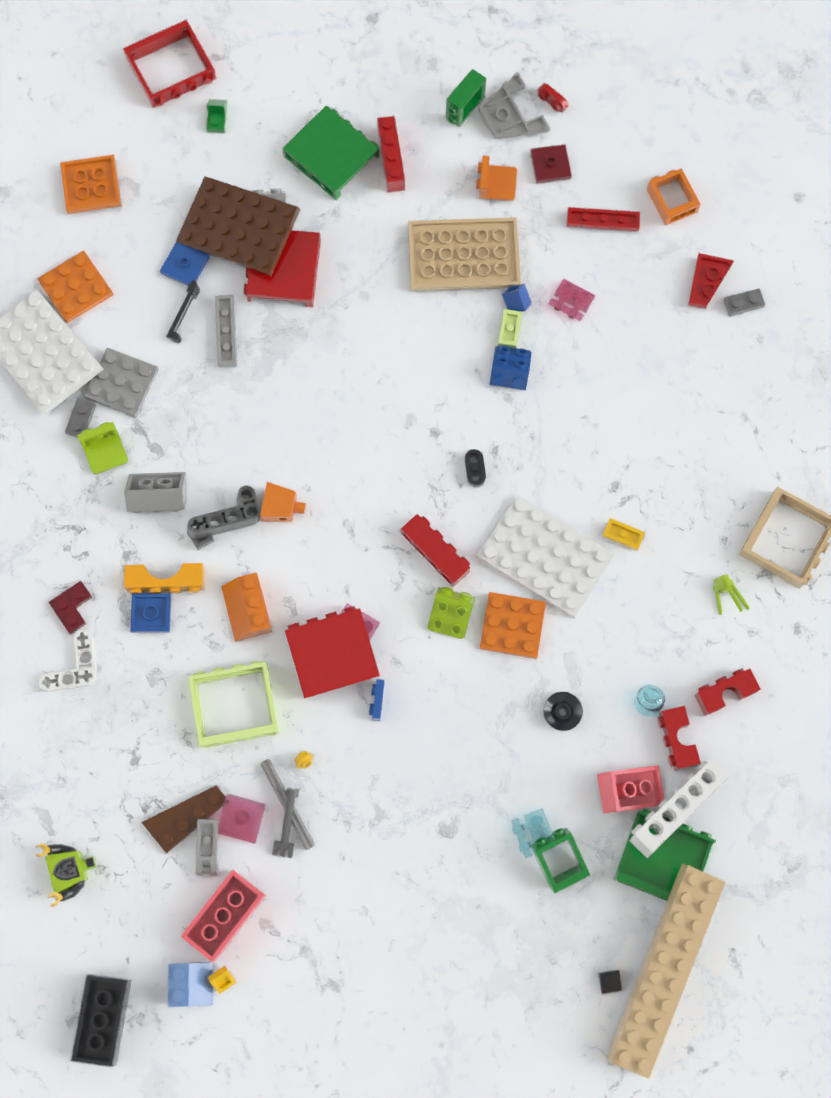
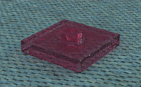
(241, 818)

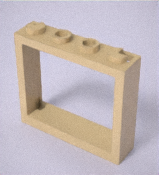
(807, 510)

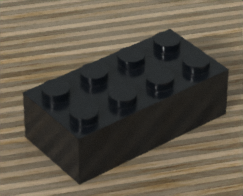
(101, 1020)

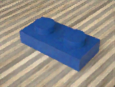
(377, 691)

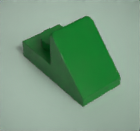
(216, 115)

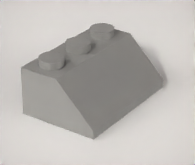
(155, 492)

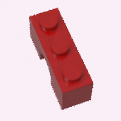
(742, 683)
(680, 755)

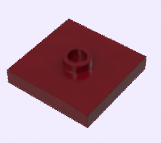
(550, 163)

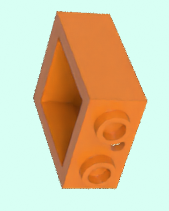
(679, 212)

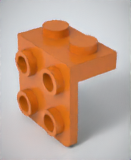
(496, 181)

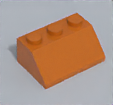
(246, 607)

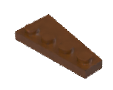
(180, 821)

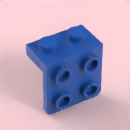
(510, 367)

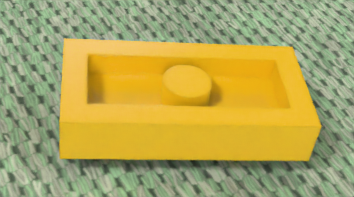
(623, 534)

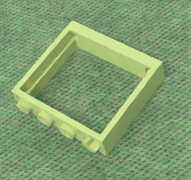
(221, 674)

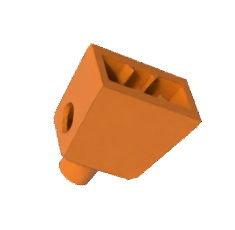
(280, 504)

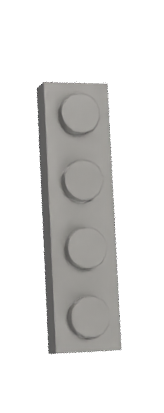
(226, 331)

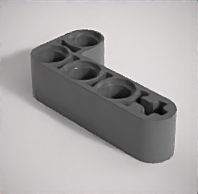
(221, 517)

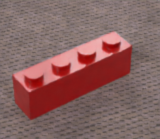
(391, 154)
(435, 549)

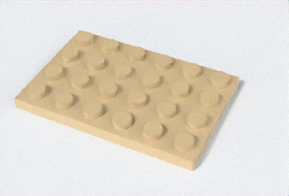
(463, 254)

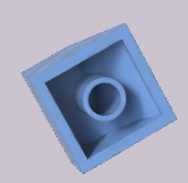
(190, 984)

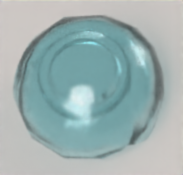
(649, 700)

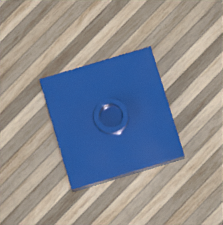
(184, 264)
(150, 613)

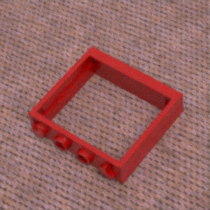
(158, 41)

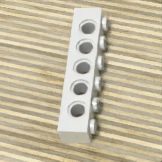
(647, 842)

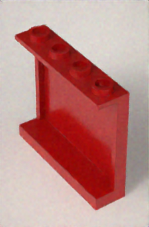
(294, 273)
(331, 652)

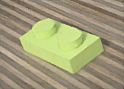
(510, 328)

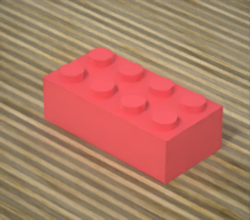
(223, 916)

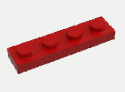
(603, 219)

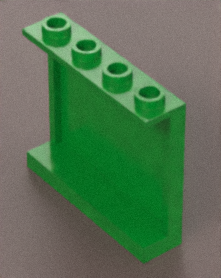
(330, 151)
(659, 871)

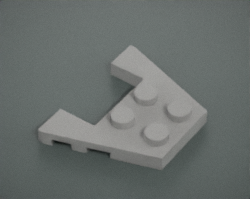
(503, 115)

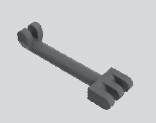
(283, 844)

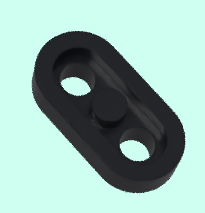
(476, 468)

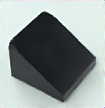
(610, 981)

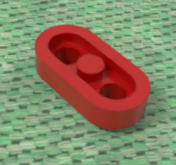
(552, 97)

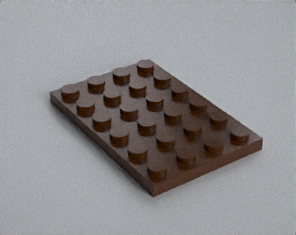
(238, 225)

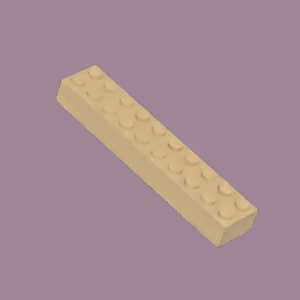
(665, 971)

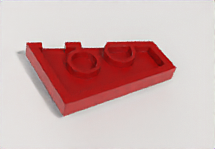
(707, 278)

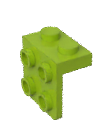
(103, 447)
(451, 612)

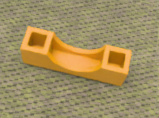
(190, 578)

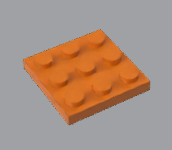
(90, 184)
(75, 286)
(512, 625)

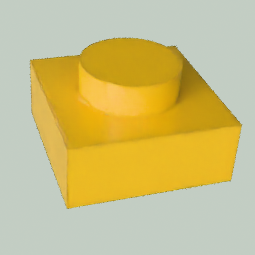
(222, 979)

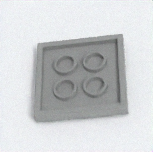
(122, 382)

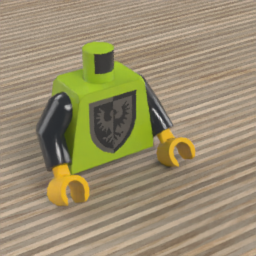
(66, 870)

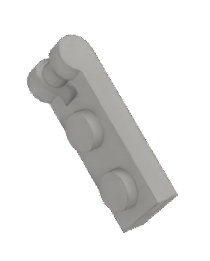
(207, 846)

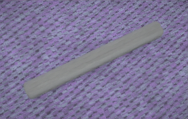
(280, 791)

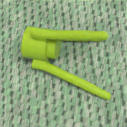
(726, 585)

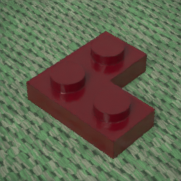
(66, 606)

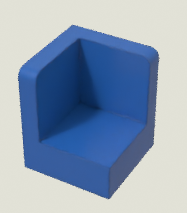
(517, 298)

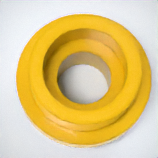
(303, 760)

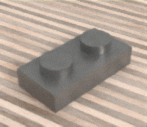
(744, 302)
(80, 417)

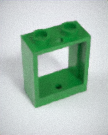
(465, 98)
(568, 877)

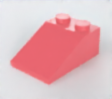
(630, 789)

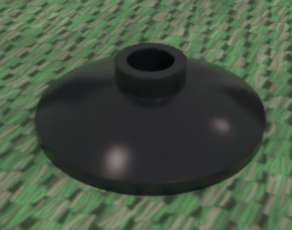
(570, 704)

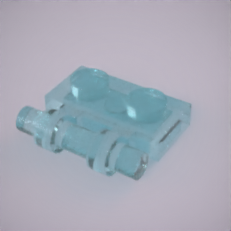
(538, 827)

